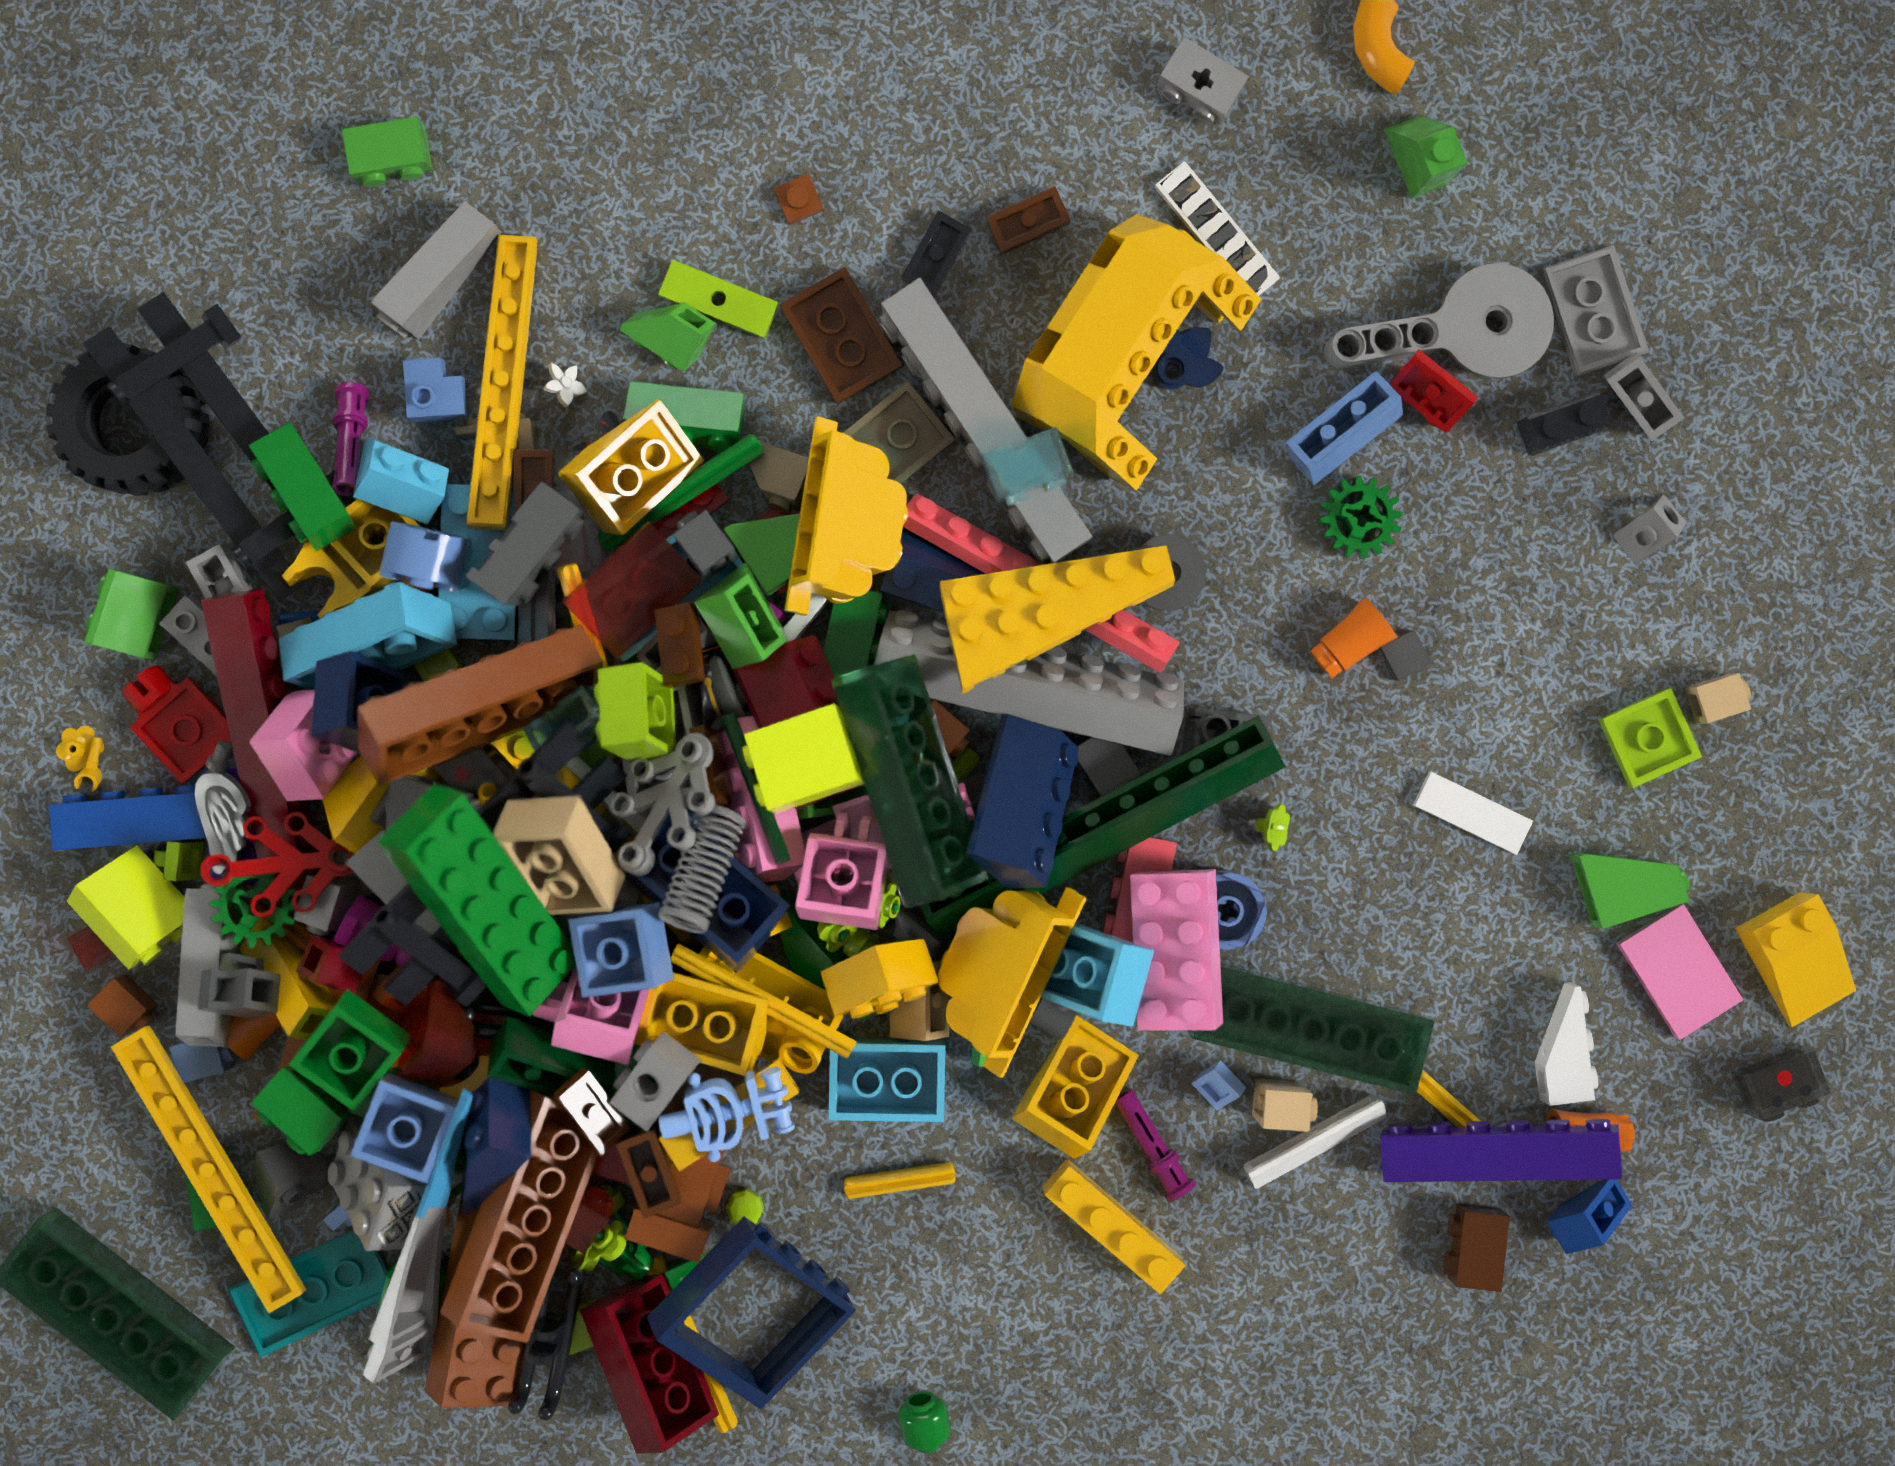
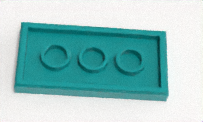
(338, 1283)

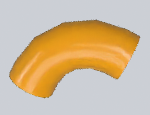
(1375, 45)

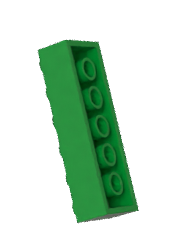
(479, 898)

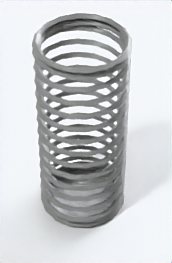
(686, 913)

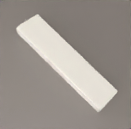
(1313, 1143)

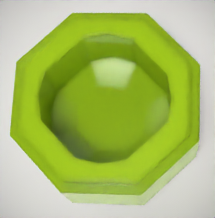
(744, 1203)

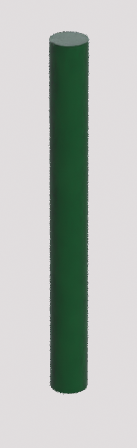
(765, 817)

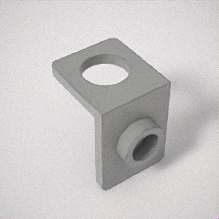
(1650, 530)

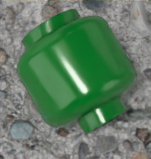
(924, 1422)

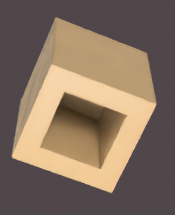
(1718, 698)

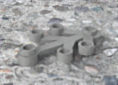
(667, 798)

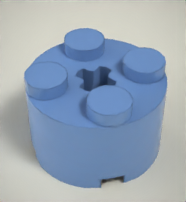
(424, 556)
(1248, 909)

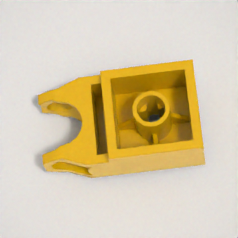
(351, 559)

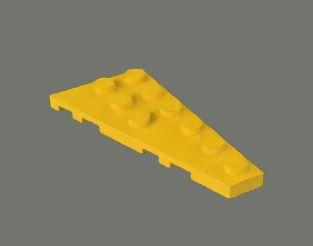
(1029, 610)

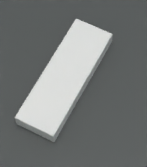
(1472, 813)

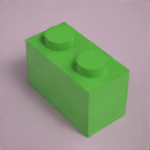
(387, 151)

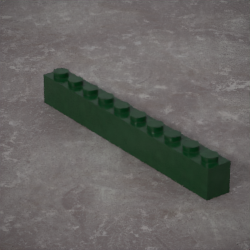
(1135, 813)

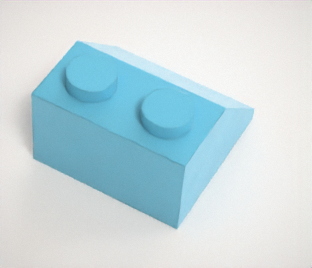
(400, 481)

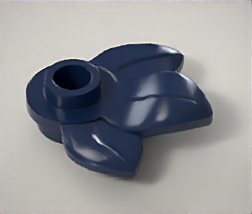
(1189, 355)

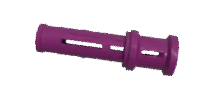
(349, 423)
(1161, 1159)

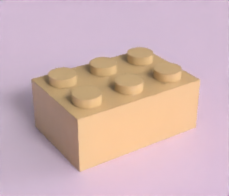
(560, 854)

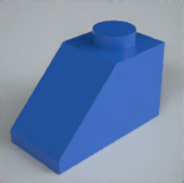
(1590, 1216)

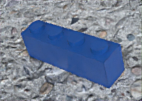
(125, 820)

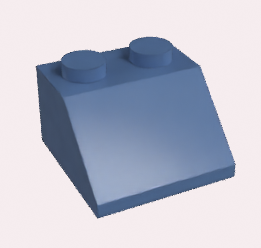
(621, 950)

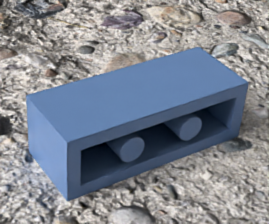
(1345, 428)

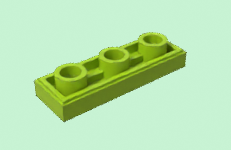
(697, 289)

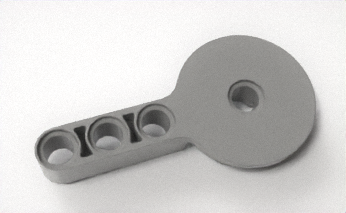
(1461, 326)

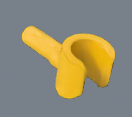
(91, 769)

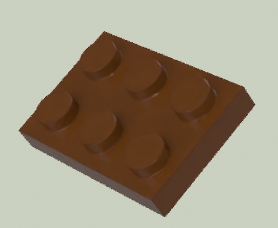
(841, 336)

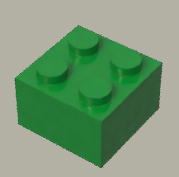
(350, 1050)

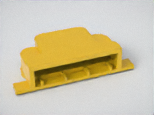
(846, 520)
(1002, 968)
(797, 1011)

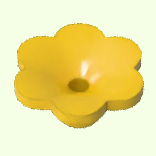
(82, 741)

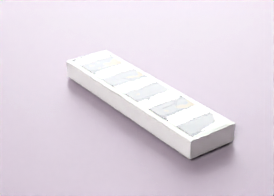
(1215, 227)

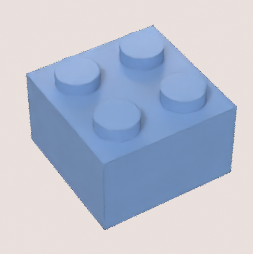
(405, 1127)

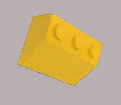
(709, 1020)

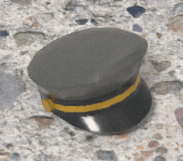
(719, 692)

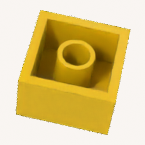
(879, 978)

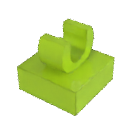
(180, 860)

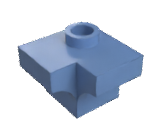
(431, 394)

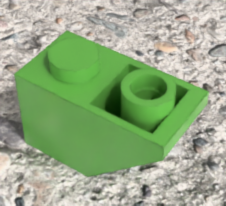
(671, 332)

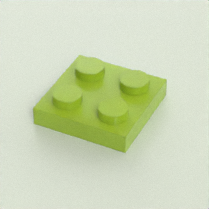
(1650, 738)

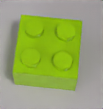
(635, 712)

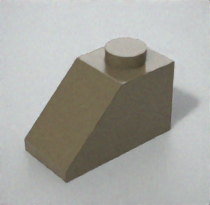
(780, 477)

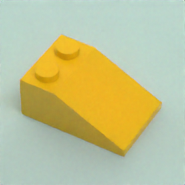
(631, 468)
(1799, 956)
(1076, 1089)

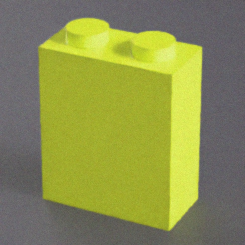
(802, 759)
(131, 907)

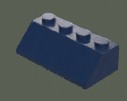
(920, 570)
(1023, 802)
(745, 906)

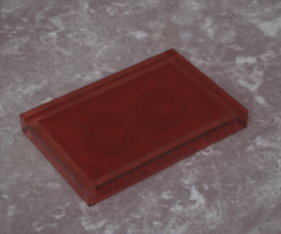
(628, 587)

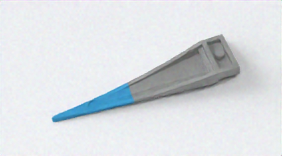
(411, 1301)

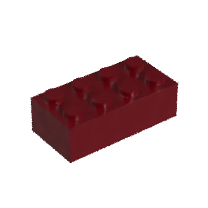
(653, 1387)

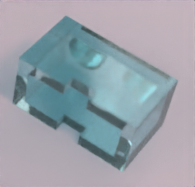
(1022, 470)
(577, 708)

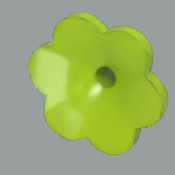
(1274, 827)

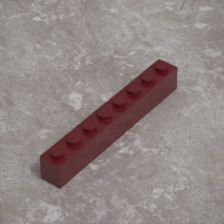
(250, 692)

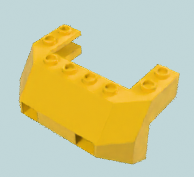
(1114, 334)

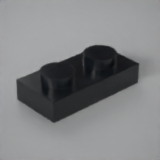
(937, 252)

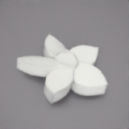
(564, 384)

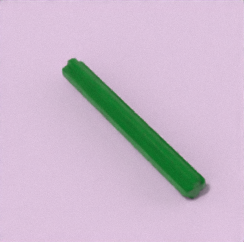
(692, 486)

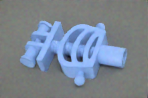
(690, 1120)

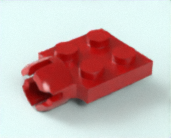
(176, 721)

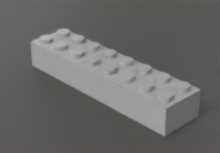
(976, 414)
(1050, 689)

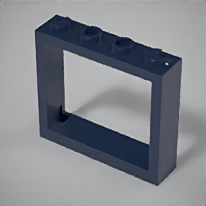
(793, 1350)

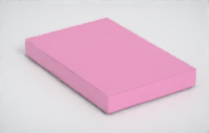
(1679, 971)

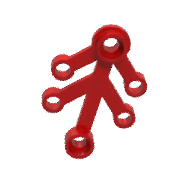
(289, 864)

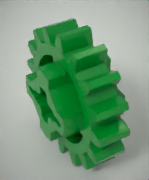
(1366, 501)
(244, 920)

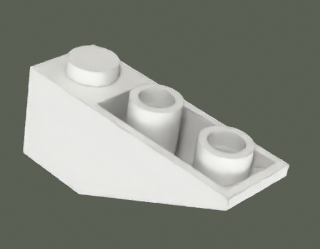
(1564, 1057)

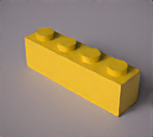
(1113, 1226)

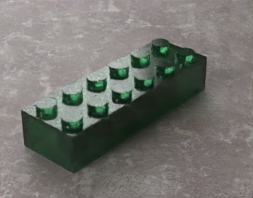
(909, 779)
(1320, 1030)
(113, 1313)

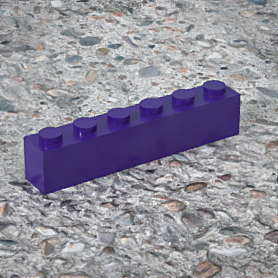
(1501, 1153)

